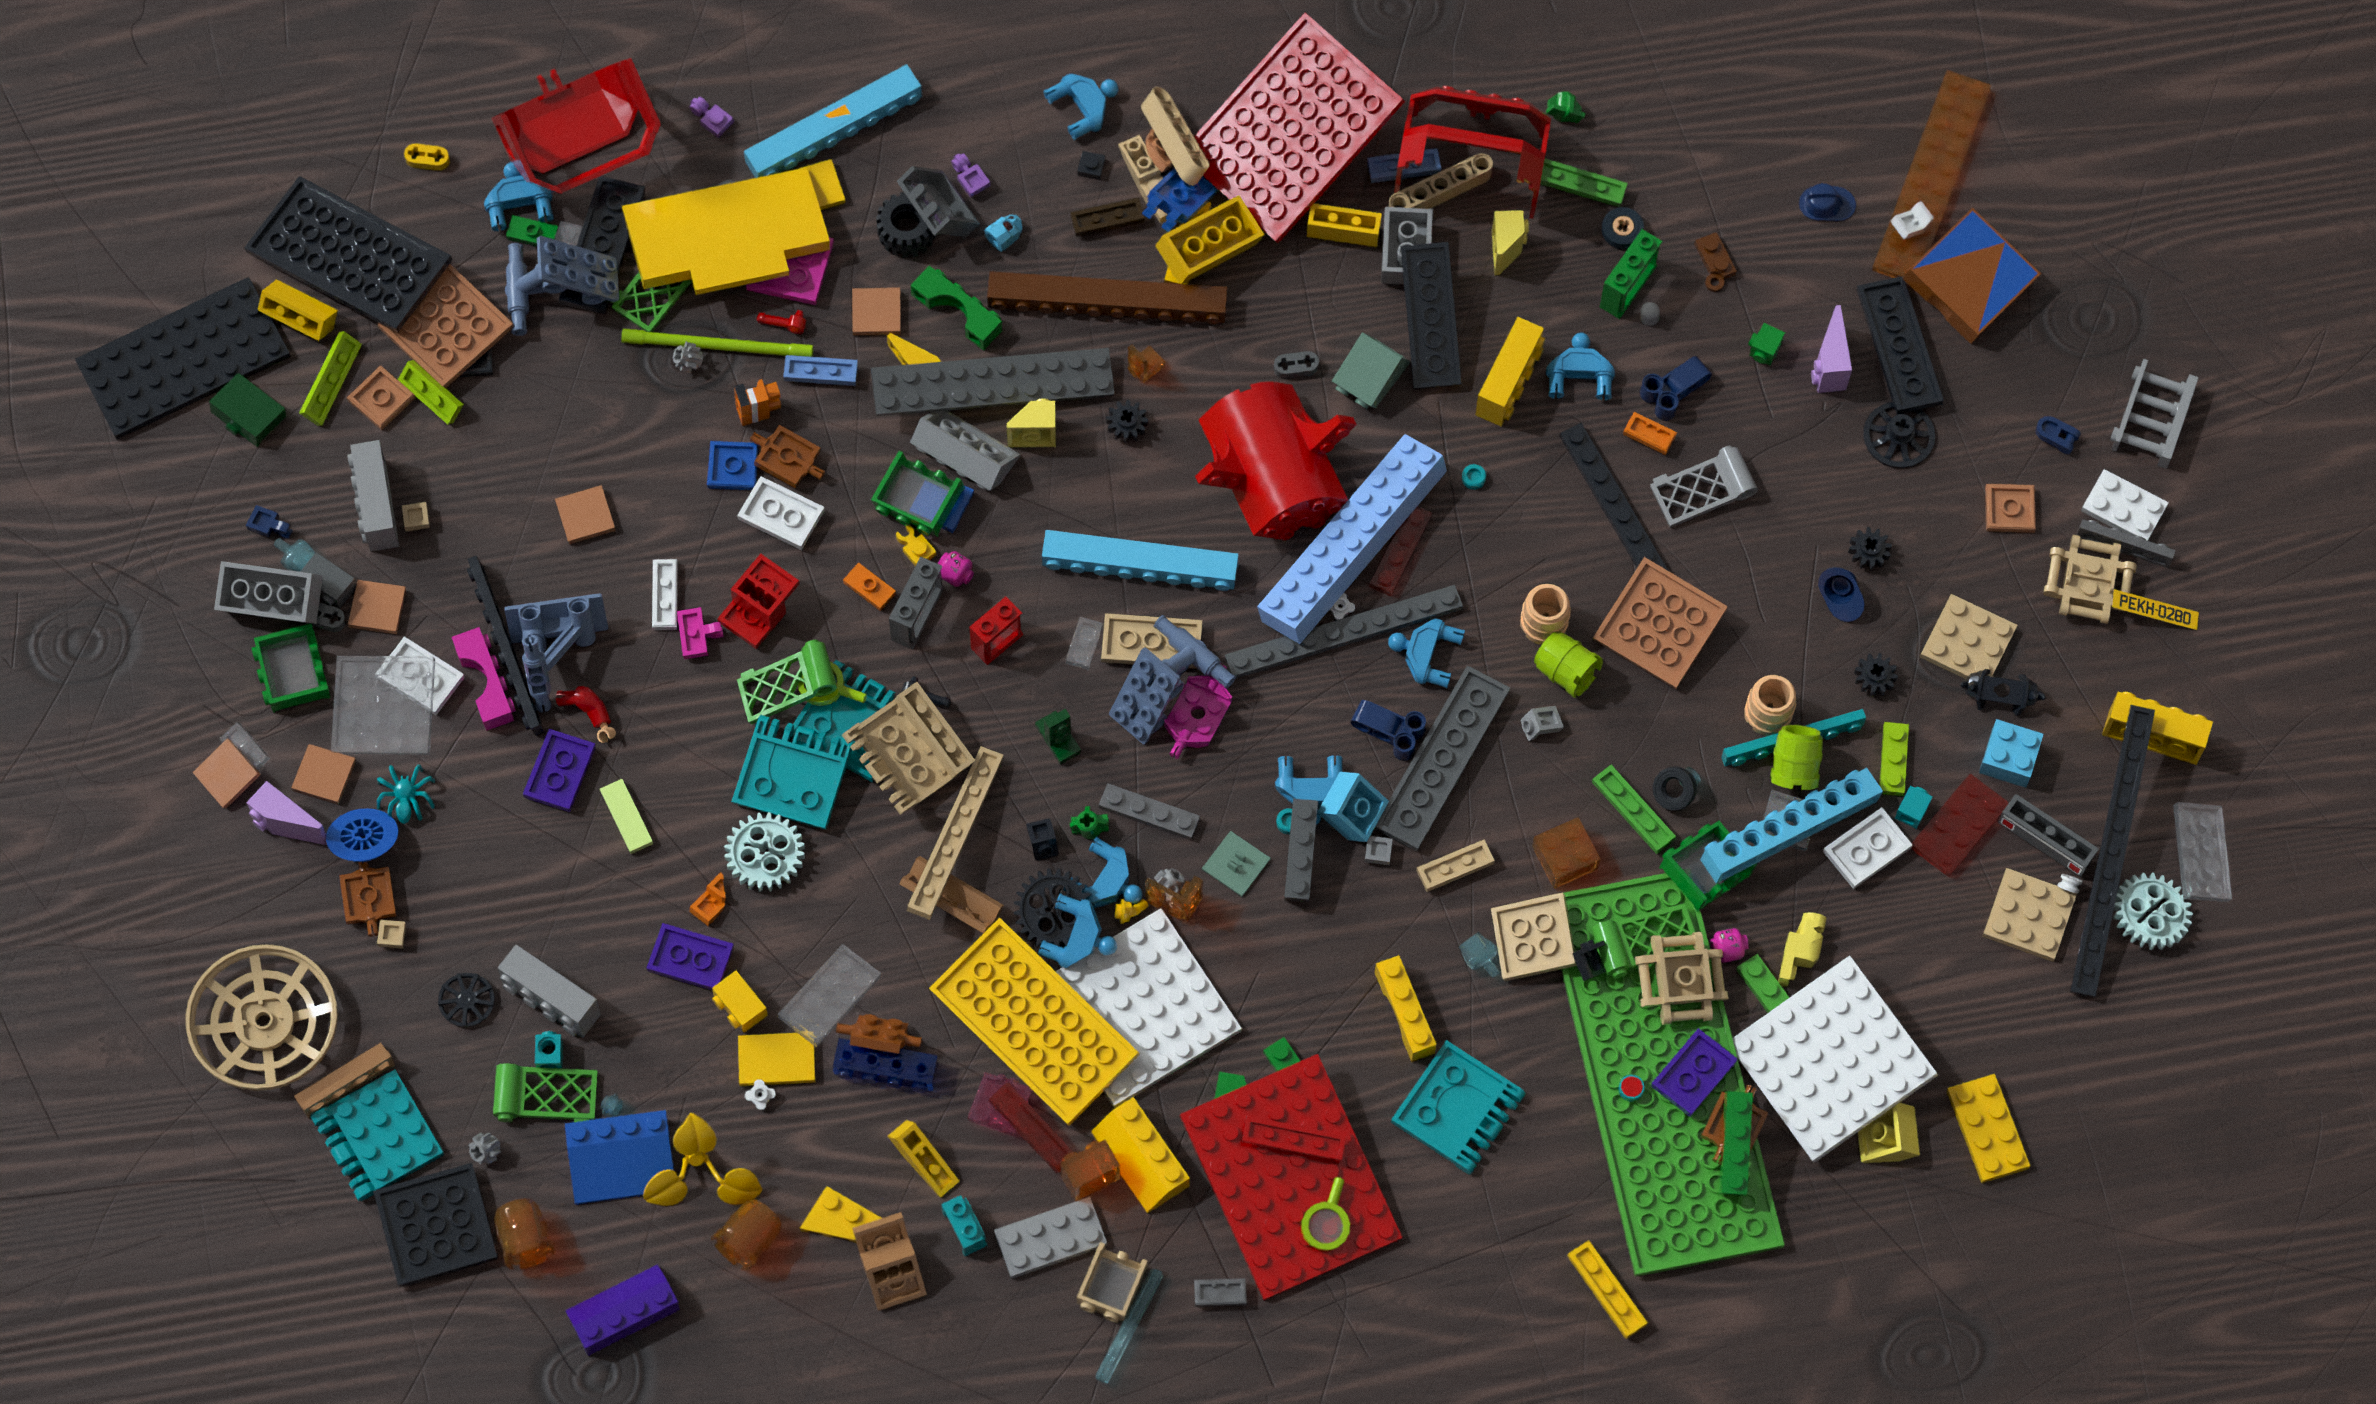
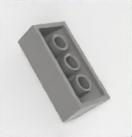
(964, 448)

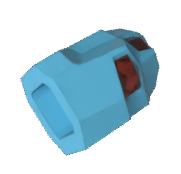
(1004, 232)

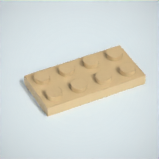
(1128, 634)

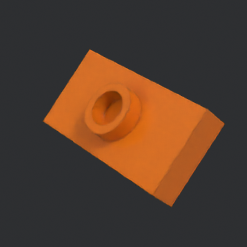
(1649, 433)
(869, 586)

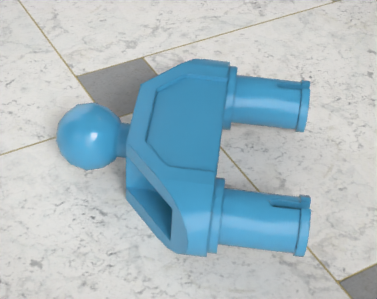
(1088, 99)
(515, 193)
(1581, 364)
(1421, 649)
(1306, 788)
(1113, 878)
(1083, 936)

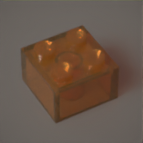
(1566, 852)
(1090, 1170)

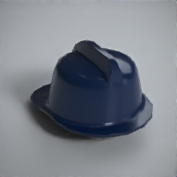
(1827, 203)
(1841, 593)

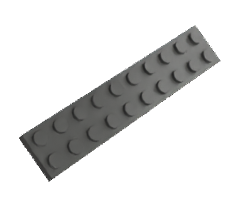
(992, 381)

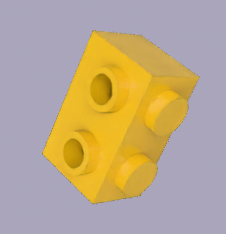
(739, 1002)

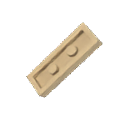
(1455, 865)

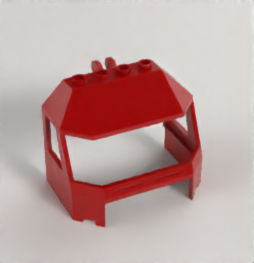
(576, 122)
(1531, 158)

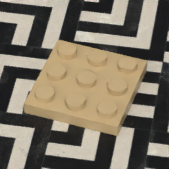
(1967, 639)
(2029, 915)
(1533, 936)

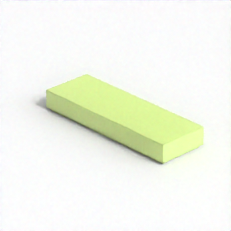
(626, 816)

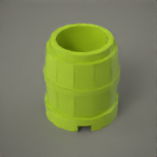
(1567, 663)
(1797, 757)

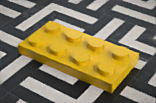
(1988, 1128)

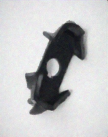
(2021, 694)

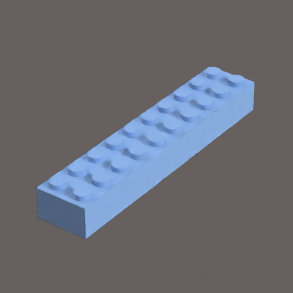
(1352, 539)

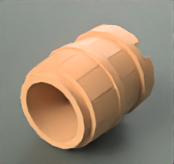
(1545, 601)
(1772, 692)

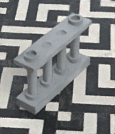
(2170, 430)

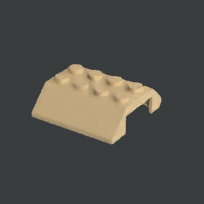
(909, 748)

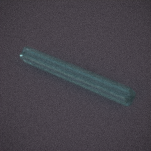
(1129, 1325)

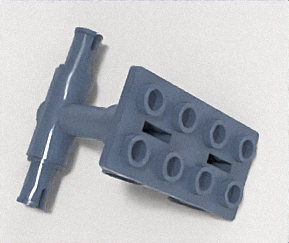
(558, 269)
(568, 619)
(1156, 682)

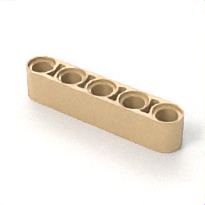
(1175, 136)
(1447, 179)

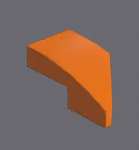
(711, 902)

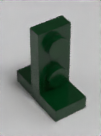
(1057, 734)

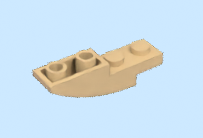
(1142, 169)

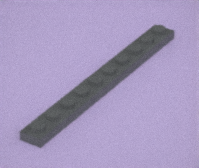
(1345, 631)

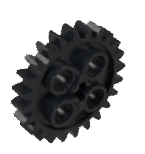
(1033, 917)

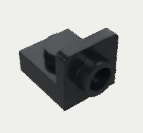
(1042, 839)

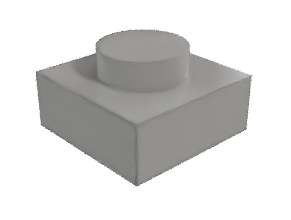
(1378, 850)

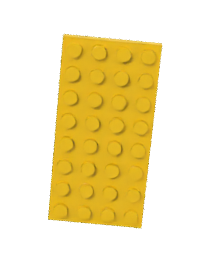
(1034, 1021)

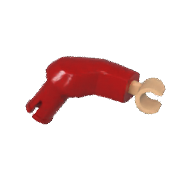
(595, 708)

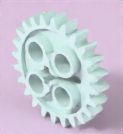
(773, 832)
(2167, 927)

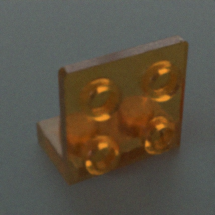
(1178, 905)

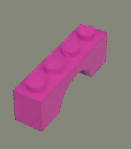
(473, 653)

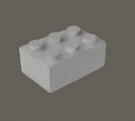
(1400, 229)

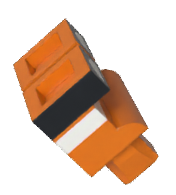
(757, 402)

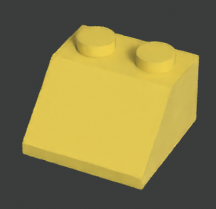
(1508, 237)
(1033, 425)
(1890, 1136)

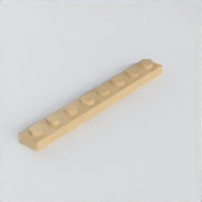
(955, 833)

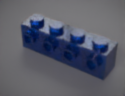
(896, 1069)

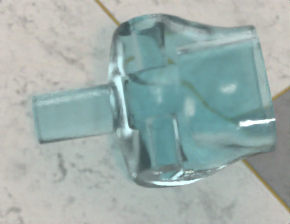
(296, 555)
(1479, 952)

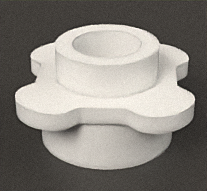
(1340, 613)
(760, 1102)

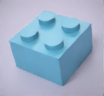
(2011, 753)
(1353, 806)

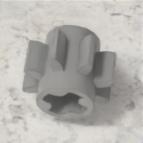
(688, 357)
(1171, 879)
(484, 1148)

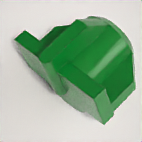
(1565, 108)
(1089, 824)

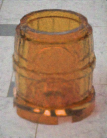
(523, 1234)
(747, 1234)

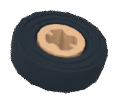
(1617, 217)

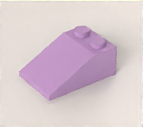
(1833, 362)
(283, 817)

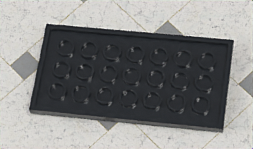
(348, 254)
(181, 358)

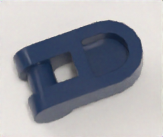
(2048, 430)

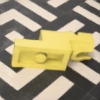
(1802, 947)

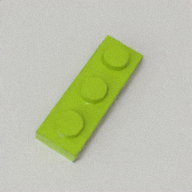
(430, 392)
(1894, 758)

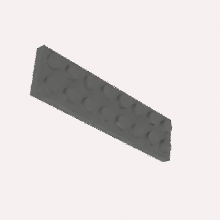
(1442, 758)

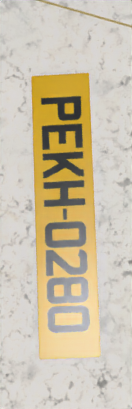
(2155, 609)

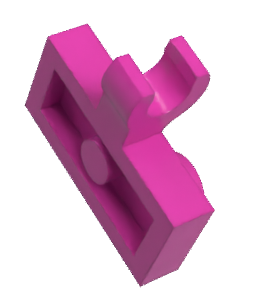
(694, 632)

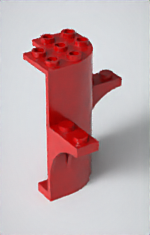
(1274, 459)

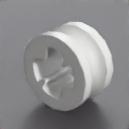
(2069, 883)

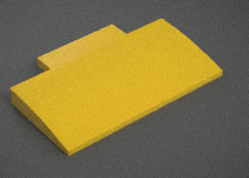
(727, 232)

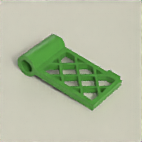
(626, 295)
(814, 668)
(1617, 953)
(510, 1093)

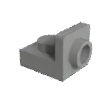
(1541, 721)

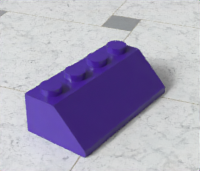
(623, 1309)

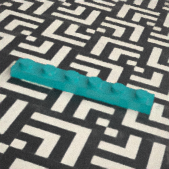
(1763, 746)

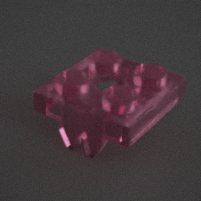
(982, 1110)

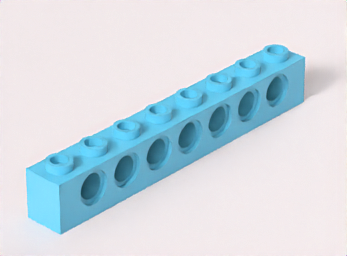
(1723, 866)

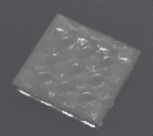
(383, 705)

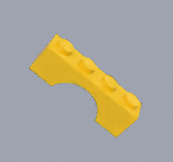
(1410, 1017)

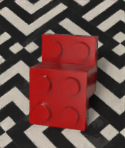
(758, 601)

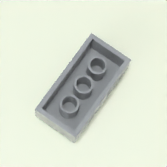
(373, 496)
(268, 592)
(548, 991)

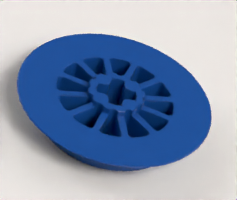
(346, 832)

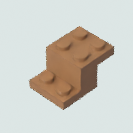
(889, 1261)

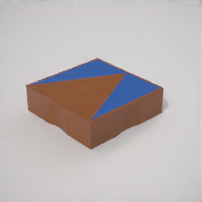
(1971, 275)

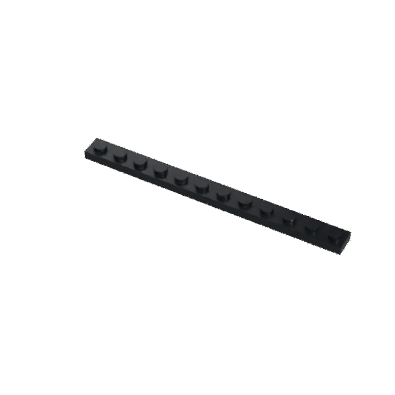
(2112, 851)

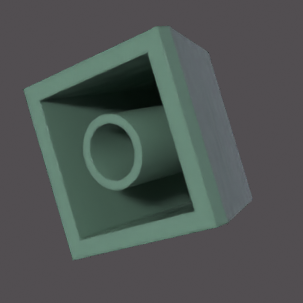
(1369, 371)

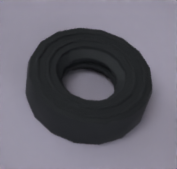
(1689, 788)

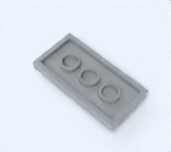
(1050, 1237)

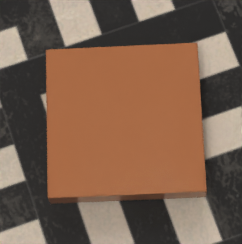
(876, 311)
(381, 397)
(2010, 508)
(585, 514)
(377, 607)
(226, 773)
(323, 774)

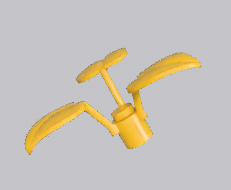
(693, 1141)

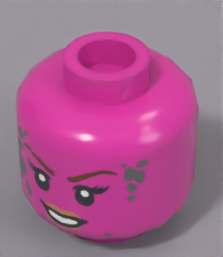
(956, 568)
(1731, 943)

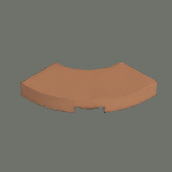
(1157, 152)

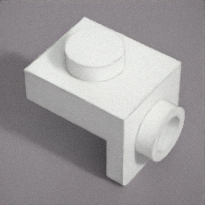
(1913, 221)

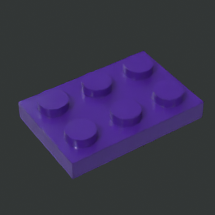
(559, 770)
(689, 957)
(1694, 1072)

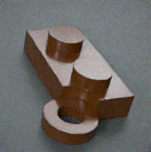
(1716, 260)

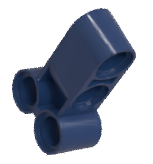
(1674, 386)
(1390, 727)

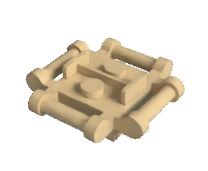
(2088, 579)
(1682, 977)

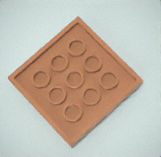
(450, 328)
(1660, 623)

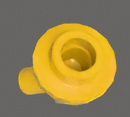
(1125, 910)

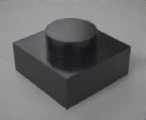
(1091, 165)

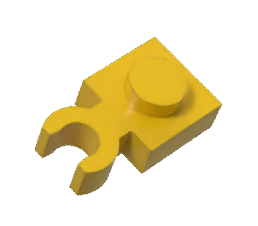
(916, 547)

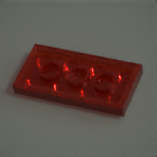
(1959, 825)

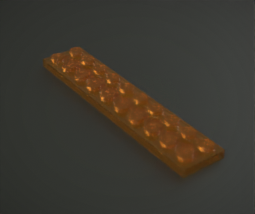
(1934, 169)

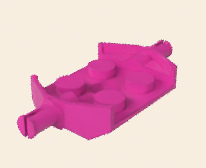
(1202, 694)

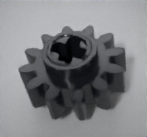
(1123, 428)
(1870, 540)
(1872, 682)

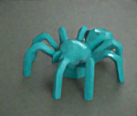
(405, 793)

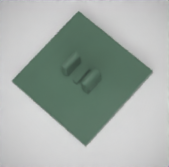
(1236, 863)

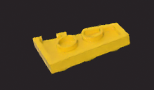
(836, 1216)

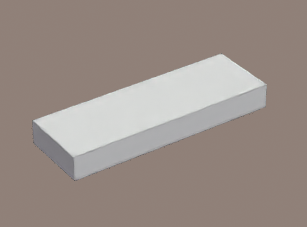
(665, 594)

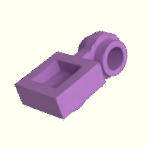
(715, 120)
(972, 178)

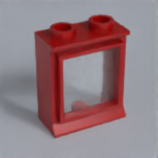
(996, 630)

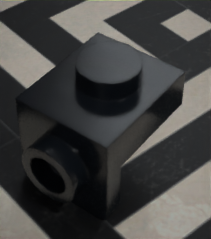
(1589, 960)

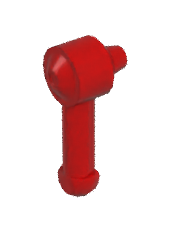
(794, 324)

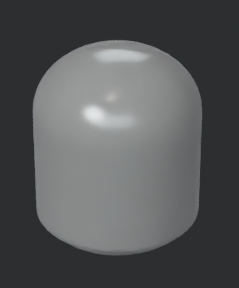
(1650, 313)

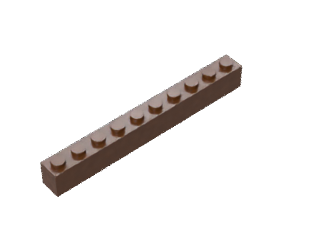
(1107, 297)

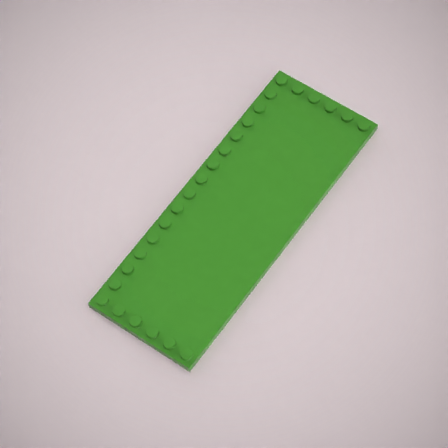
(1652, 1148)

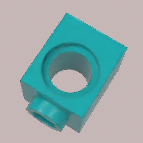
(1913, 806)
(552, 1060)

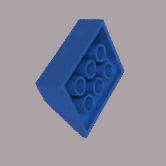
(617, 1155)

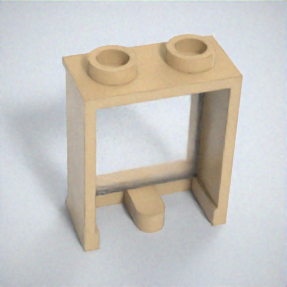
(1111, 1284)

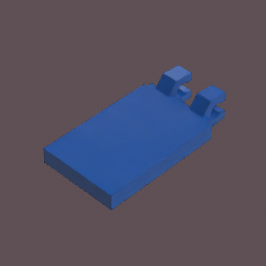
(1178, 199)

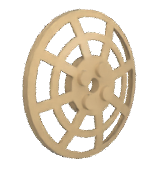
(256, 1005)

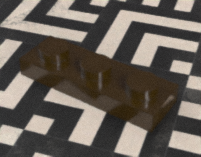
(1107, 217)

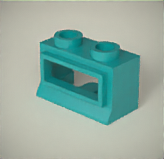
(964, 1224)

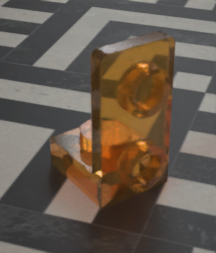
(1145, 363)

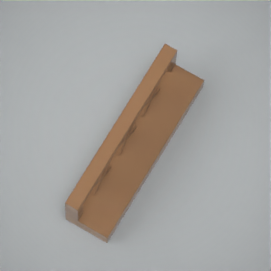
(959, 899)
(345, 1080)

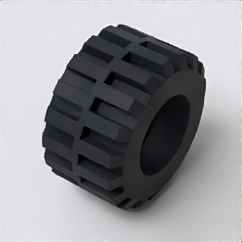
(902, 241)

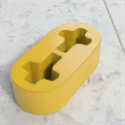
(427, 157)

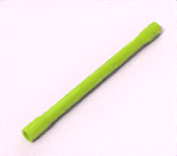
(642, 337)

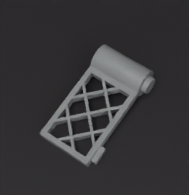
(1734, 478)

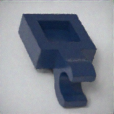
(265, 521)

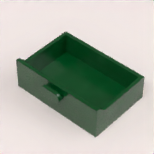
(246, 410)

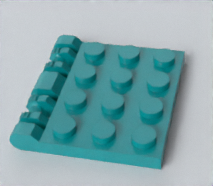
(844, 714)
(792, 776)
(1454, 1103)
(380, 1131)

